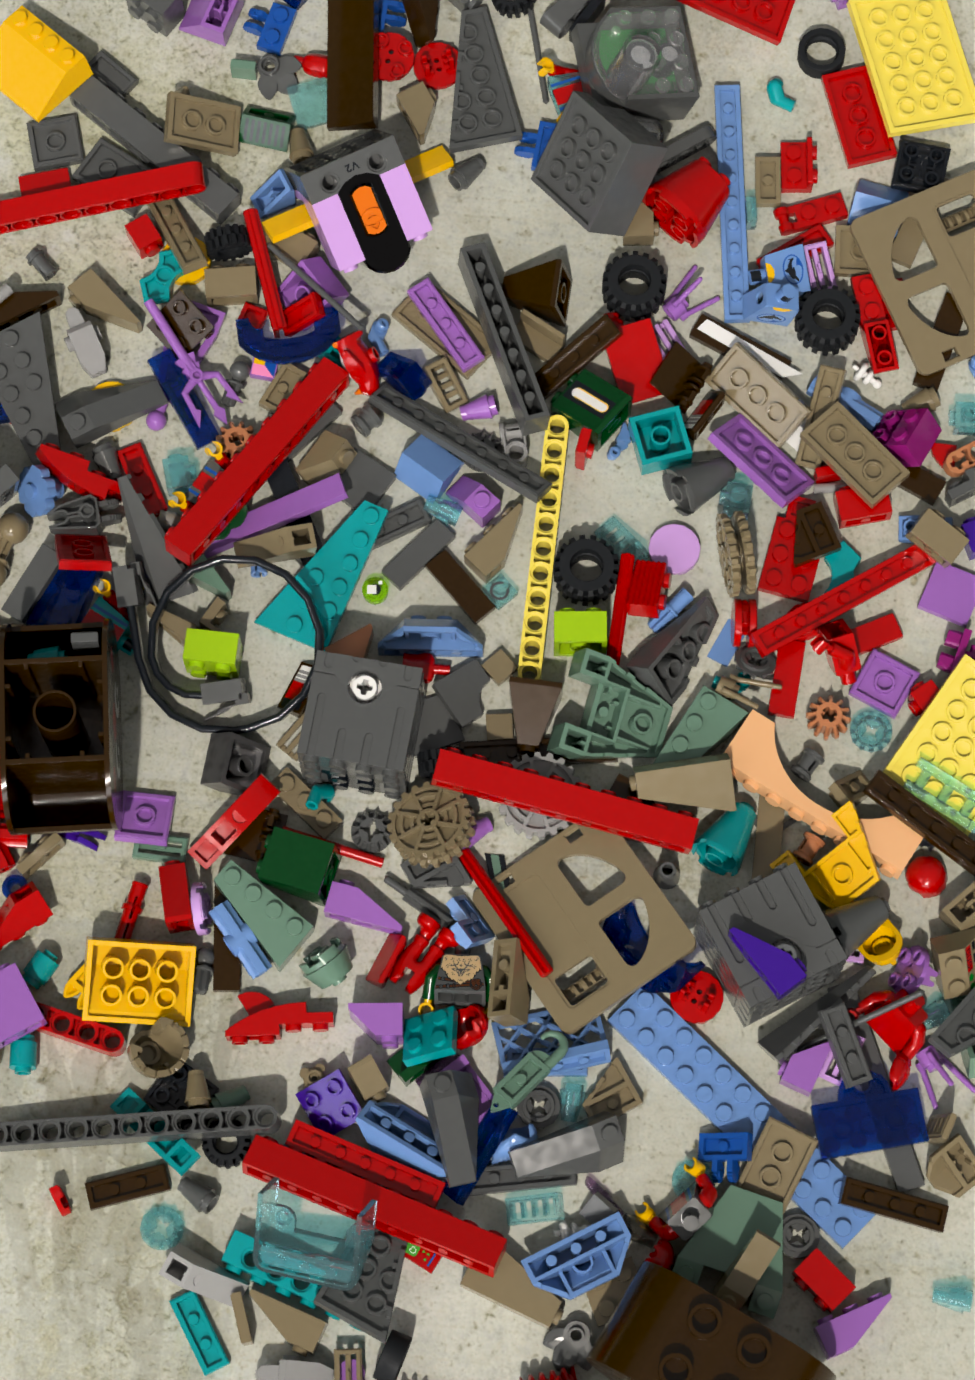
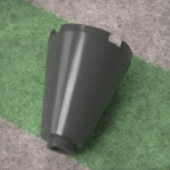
(697, 482)
(857, 921)

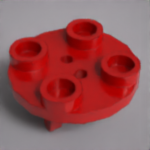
(400, 61)
(426, 69)
(707, 1003)

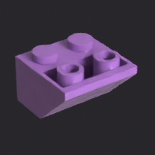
(212, 19)

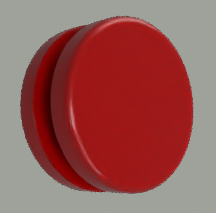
(743, 621)

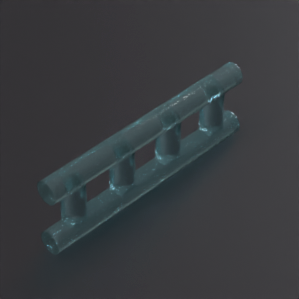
(939, 802)

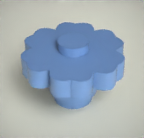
(39, 490)

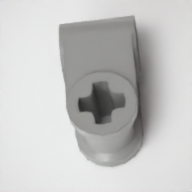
(513, 442)

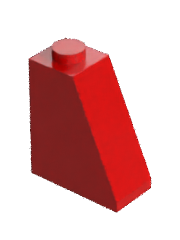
(176, 896)

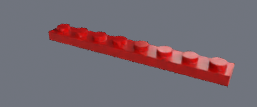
(840, 600)

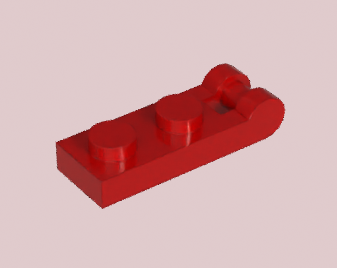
(811, 213)

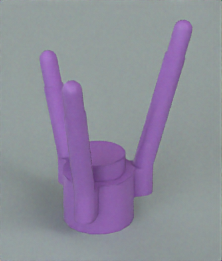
(676, 305)
(932, 1060)

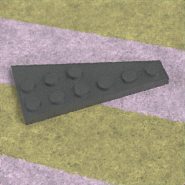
(27, 385)
(372, 1299)

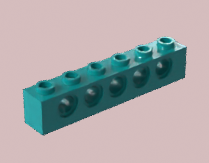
(235, 1256)

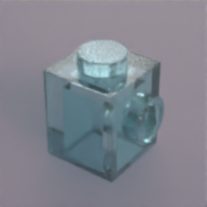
(962, 418)
(178, 473)
(735, 498)

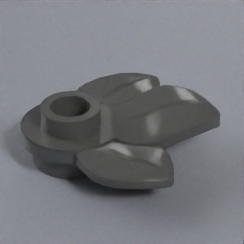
(280, 77)
(566, 1348)

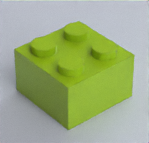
(579, 630)
(212, 654)

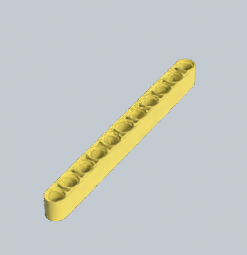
(547, 540)

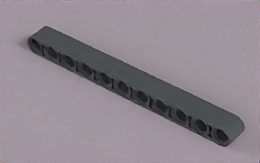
(145, 1131)

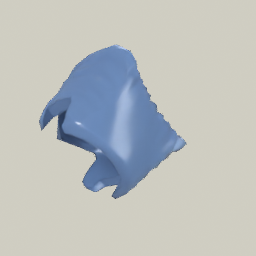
(513, 1139)

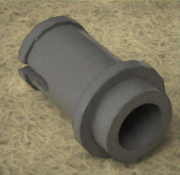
(41, 264)

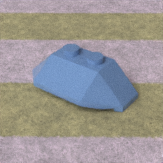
(435, 636)
(401, 1136)
(581, 1259)

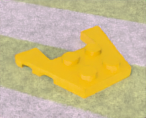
(845, 870)

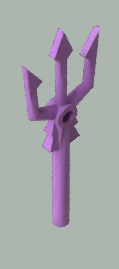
(191, 369)

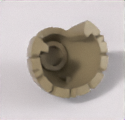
(159, 1050)

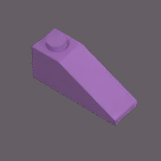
(355, 907)

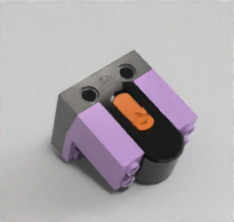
(362, 202)

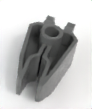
(83, 516)

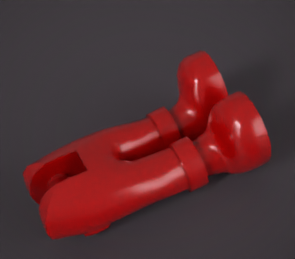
(410, 955)

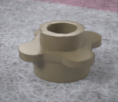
(307, 1074)

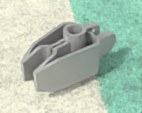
(85, 342)
(292, 1369)

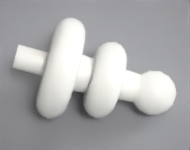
(867, 376)
(565, 1231)

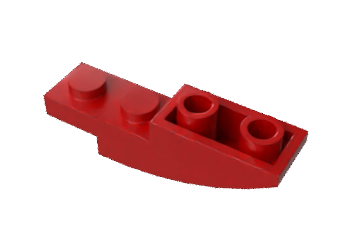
(874, 326)
(72, 472)
(234, 821)
(267, 1023)

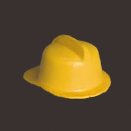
(883, 945)

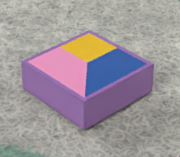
(263, 370)

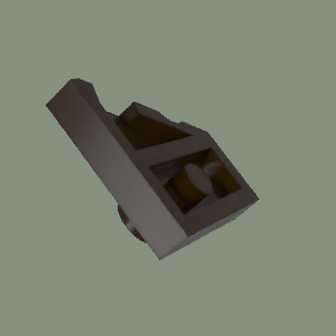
(813, 535)

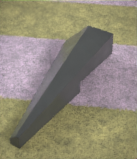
(149, 545)
(794, 1032)

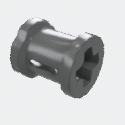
(807, 764)

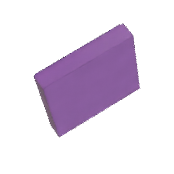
(949, 594)
(884, 683)
(146, 818)

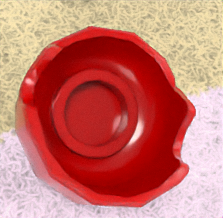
(926, 876)
(663, 1254)

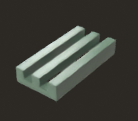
(161, 858)

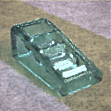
(636, 547)
(558, 1204)

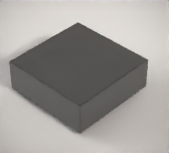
(597, 1208)

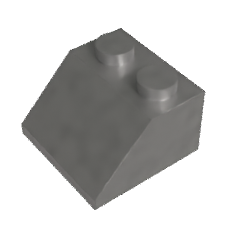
(233, 763)

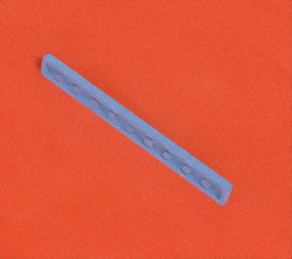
(732, 215)

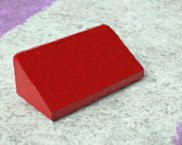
(386, 959)

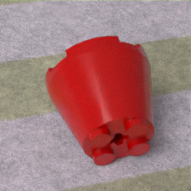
(688, 201)

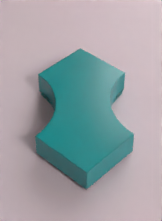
(159, 283)
(842, 565)

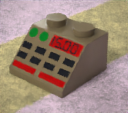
(954, 962)

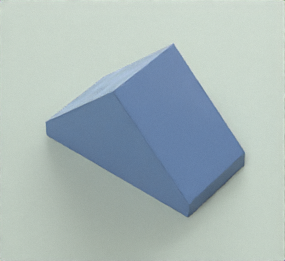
(274, 195)

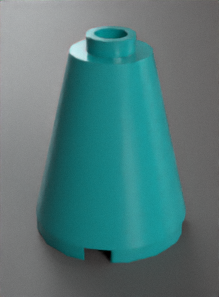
(726, 840)

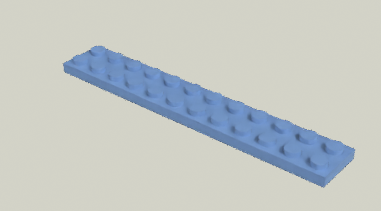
(729, 1102)

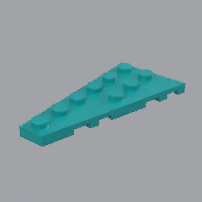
(328, 578)

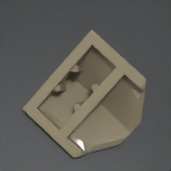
(952, 1167)

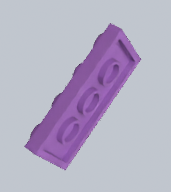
(761, 460)

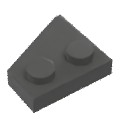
(443, 876)

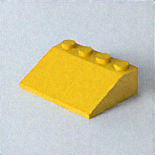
(38, 64)
(138, 981)

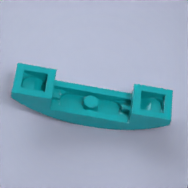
(175, 1153)

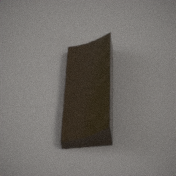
(352, 64)

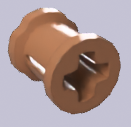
(808, 848)

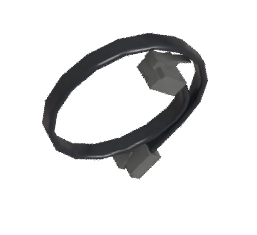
(130, 595)

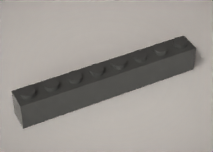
(147, 143)
(503, 339)

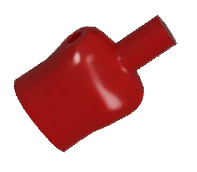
(428, 664)

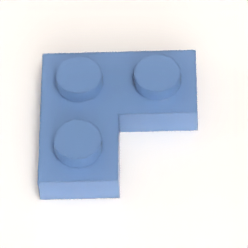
(470, 927)

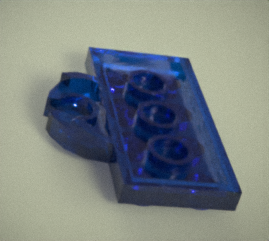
(869, 1120)

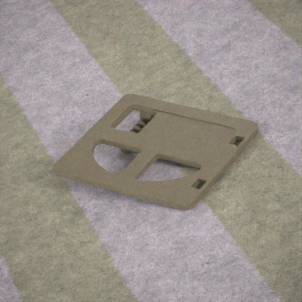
(954, 268)
(572, 932)

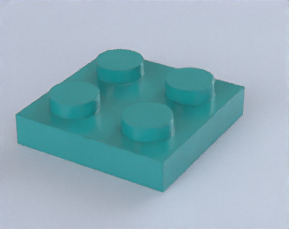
(430, 1036)

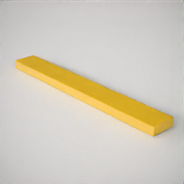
(298, 219)

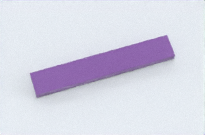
(283, 512)

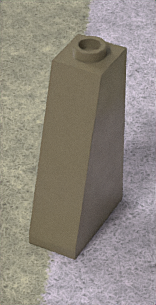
(689, 782)
(515, 1292)

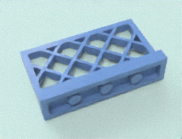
(579, 1055)

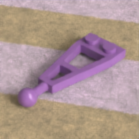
(156, 419)

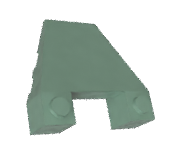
(618, 717)
(725, 1235)

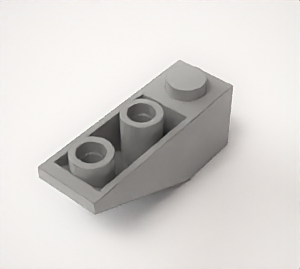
(201, 1275)

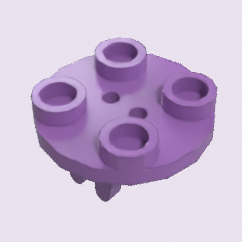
(912, 970)

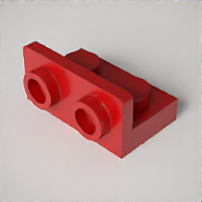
(797, 166)

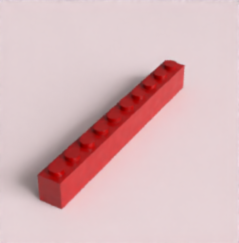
(256, 462)
(564, 800)
(395, 1214)

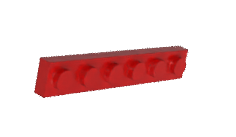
(365, 1163)

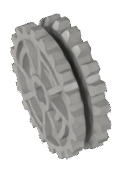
(530, 822)

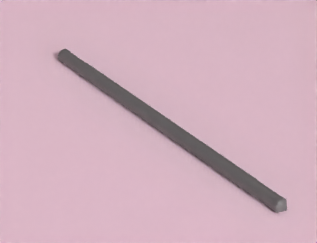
(537, 54)
(315, 286)
(865, 1018)

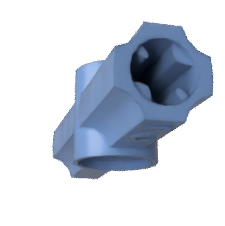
(851, 400)
(240, 939)

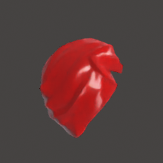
(471, 1026)

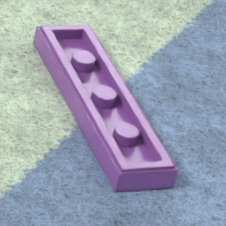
(445, 325)

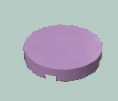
(676, 547)
(200, 907)

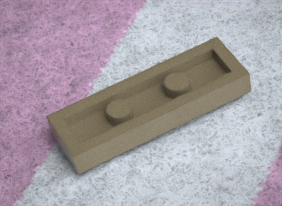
(295, 794)

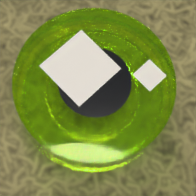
(375, 590)

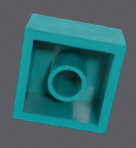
(660, 440)

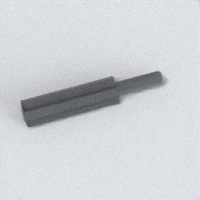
(421, 903)

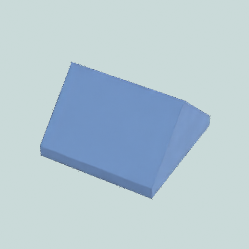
(872, 197)
(427, 467)

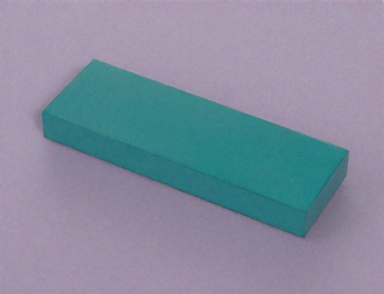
(199, 1332)

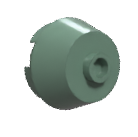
(327, 964)

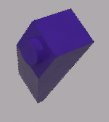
(772, 964)

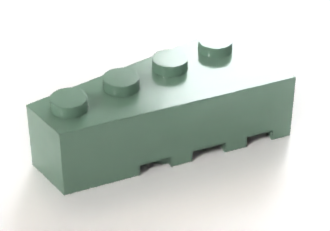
(703, 727)
(272, 921)

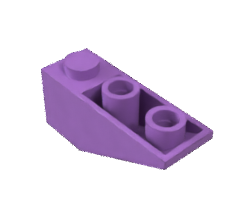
(843, 1332)

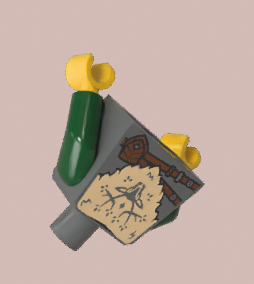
(457, 981)

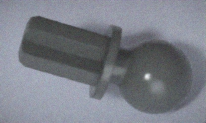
(239, 371)
(203, 970)

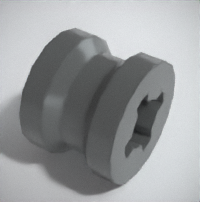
(366, 421)

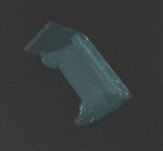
(306, 1254)

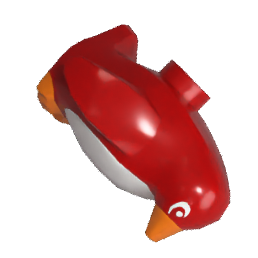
(359, 362)

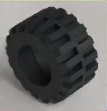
(634, 267)
(831, 301)
(586, 550)

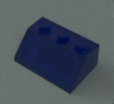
(66, 598)

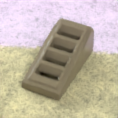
(437, 390)
(172, 624)
(940, 1127)

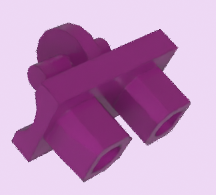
(957, 641)

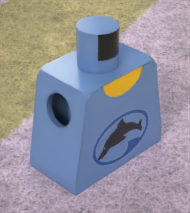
(783, 268)
(771, 304)

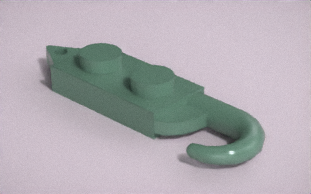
(527, 1074)

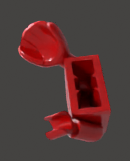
(839, 646)
(900, 1029)

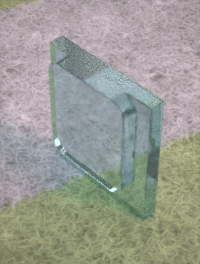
(309, 103)

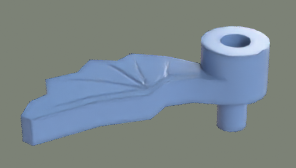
(621, 441)

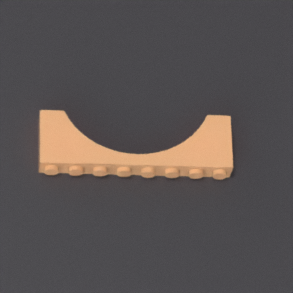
(760, 771)

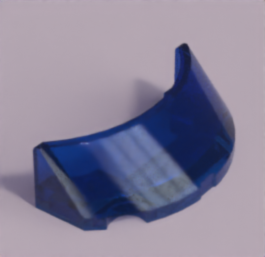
(292, 349)
(631, 940)

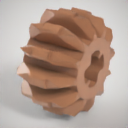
(234, 433)
(824, 725)

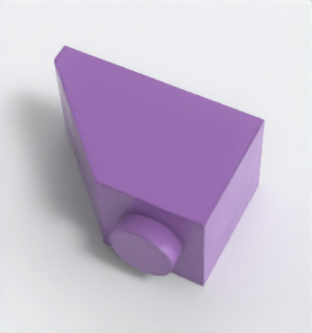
(475, 500)
(804, 1068)

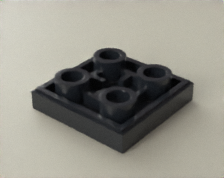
(919, 166)
(170, 1093)

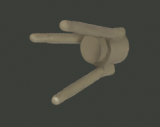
(729, 689)

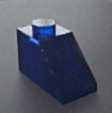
(404, 375)

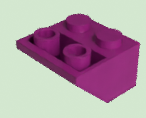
(908, 434)

